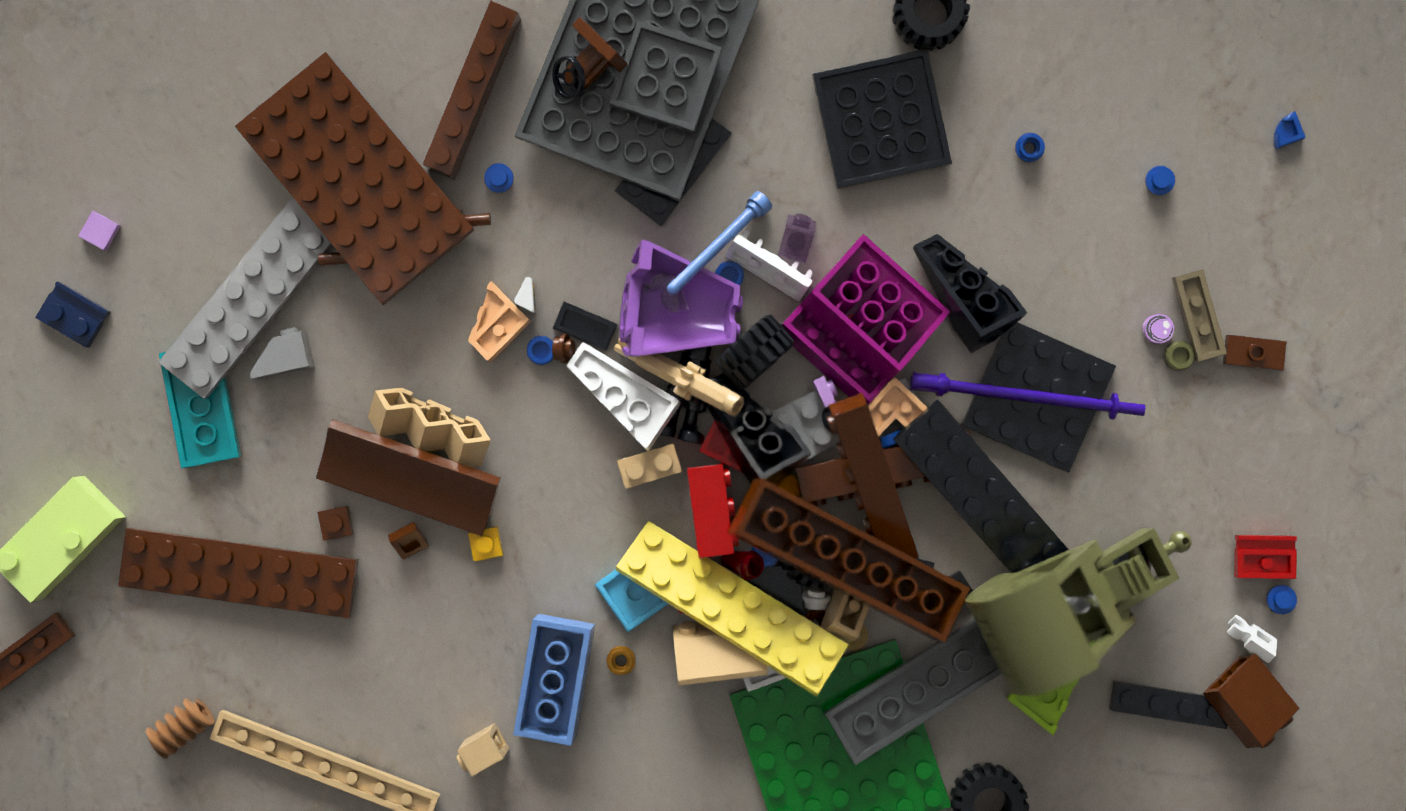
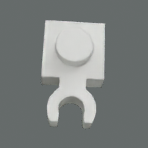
(1254, 638)

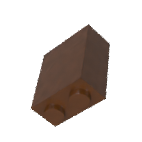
(1251, 701)

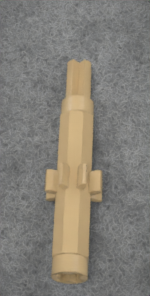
(688, 381)

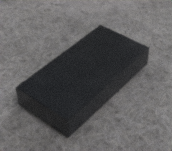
(585, 326)

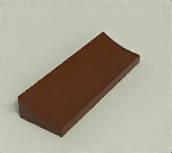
(408, 477)

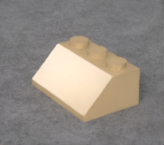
(709, 657)

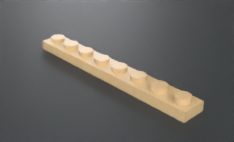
(321, 764)

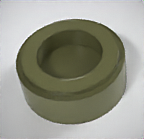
(1179, 355)

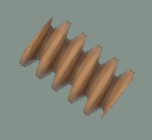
(179, 728)

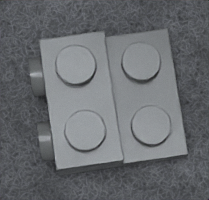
(806, 418)

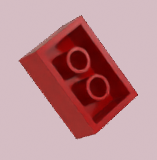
(712, 509)

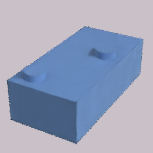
(554, 679)

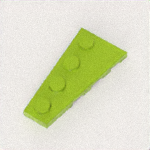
(1045, 707)

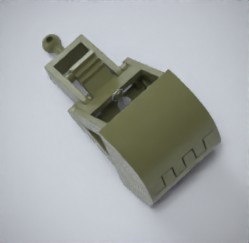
(1044, 620)

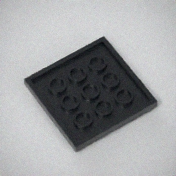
(882, 119)
(1042, 364)

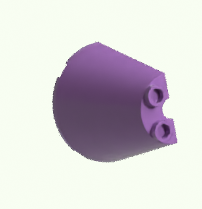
(654, 330)

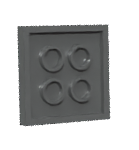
(666, 76)

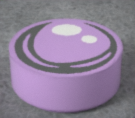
(1158, 328)

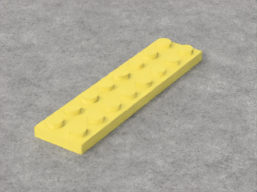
(732, 608)

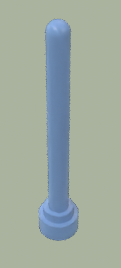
(756, 206)

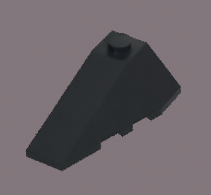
(976, 303)
(758, 439)

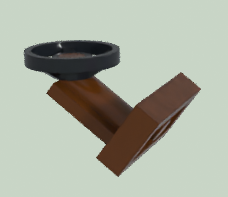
(588, 64)

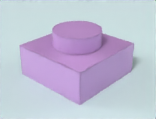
(825, 390)

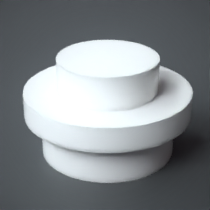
(816, 599)

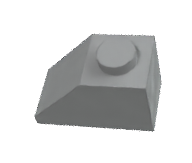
(284, 355)

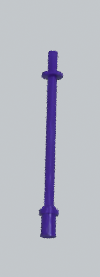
(941, 385)

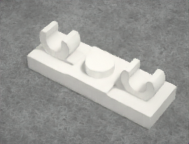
(769, 267)

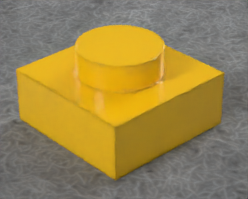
(487, 545)

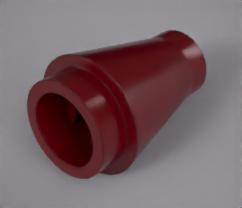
(744, 563)

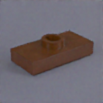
(1254, 352)

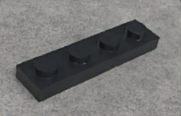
(1164, 704)

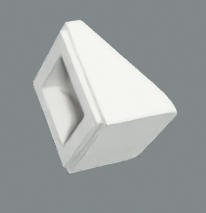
(526, 296)

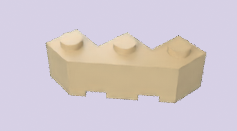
(429, 426)

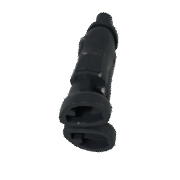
(689, 429)

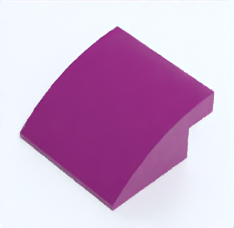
(887, 326)

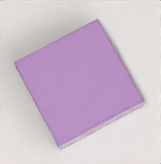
(99, 230)

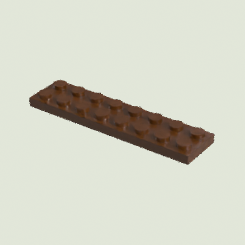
(238, 572)

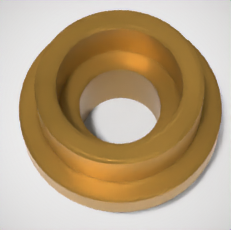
(620, 669)

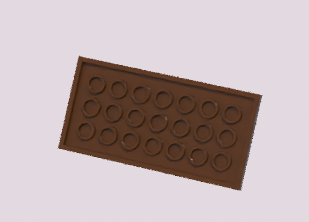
(354, 178)

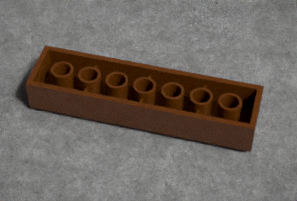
(848, 560)

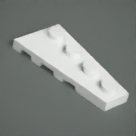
(628, 397)

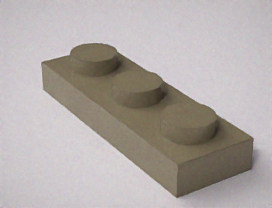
(1199, 315)

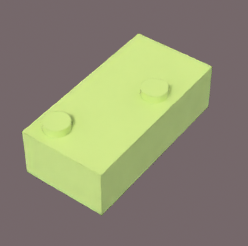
(57, 538)

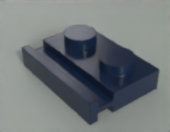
(72, 314)

